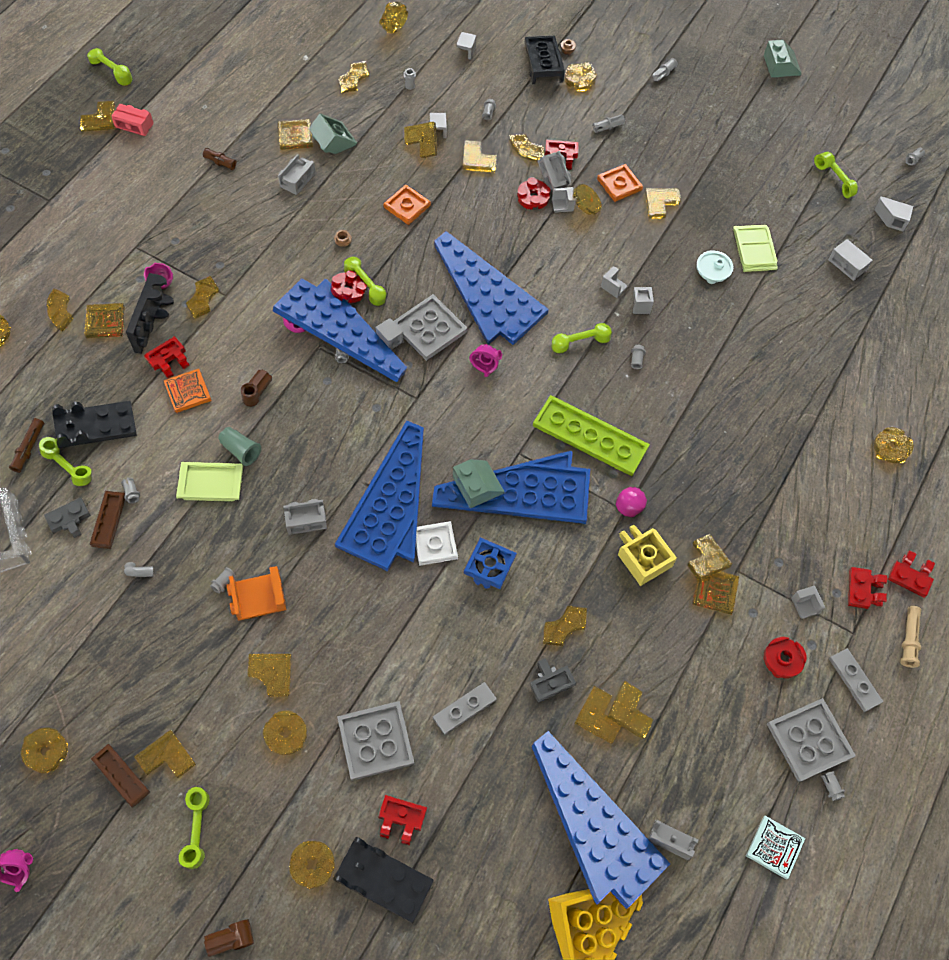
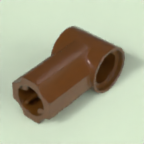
(255, 387)
(235, 937)

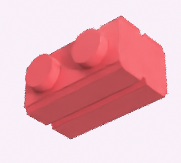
(132, 119)

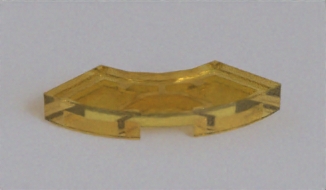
(526, 148)
(57, 309)

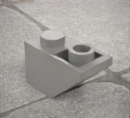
(894, 213)

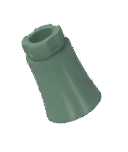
(240, 446)

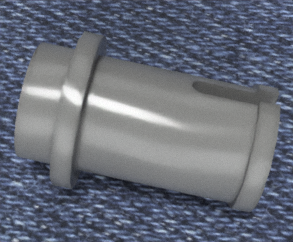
(409, 76)
(490, 106)
(912, 158)
(341, 356)
(637, 357)
(130, 490)
(221, 582)
(833, 786)

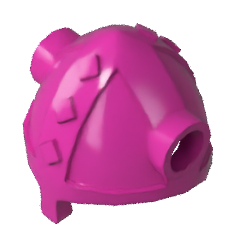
(485, 359)
(16, 868)

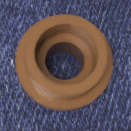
(568, 46)
(342, 234)

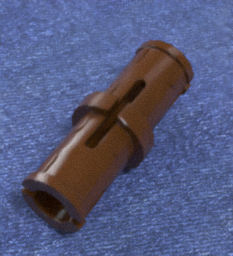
(228, 162)

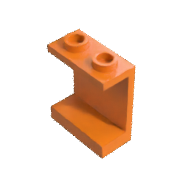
(257, 595)

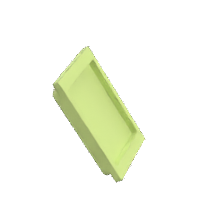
(755, 248)
(209, 481)

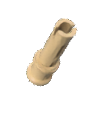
(911, 644)

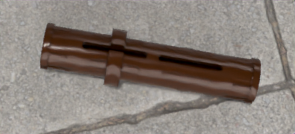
(17, 463)

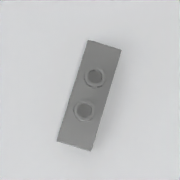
(855, 680)
(464, 708)

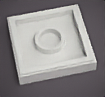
(435, 543)

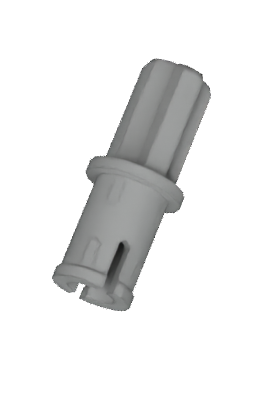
(664, 69)
(608, 123)

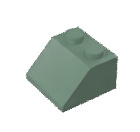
(781, 59)
(331, 134)
(477, 482)

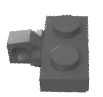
(68, 517)
(551, 681)

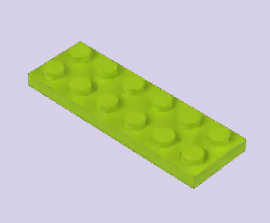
(591, 435)

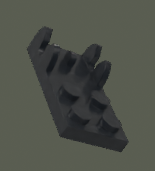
(544, 57)
(147, 311)
(93, 423)
(383, 880)

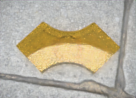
(351, 79)
(199, 303)
(557, 631)

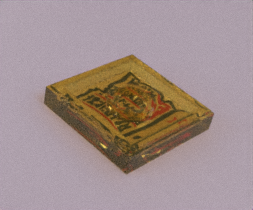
(295, 134)
(104, 320)
(717, 592)

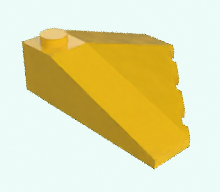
(589, 928)

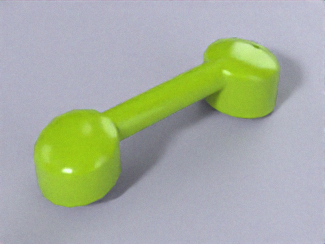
(120, 72)
(827, 160)
(377, 293)
(601, 333)
(79, 475)
(192, 855)

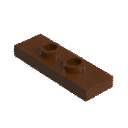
(107, 520)
(120, 775)

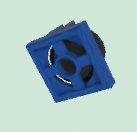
(489, 565)

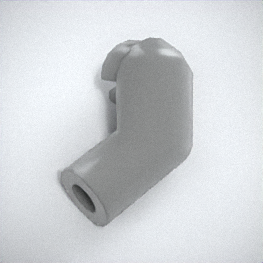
(131, 570)

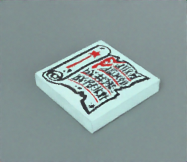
(775, 847)

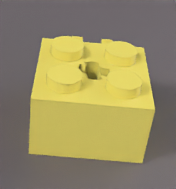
(635, 554)

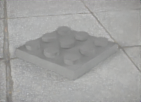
(430, 327)
(375, 740)
(810, 740)

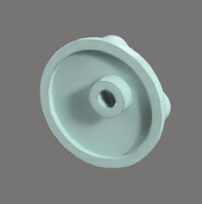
(714, 266)

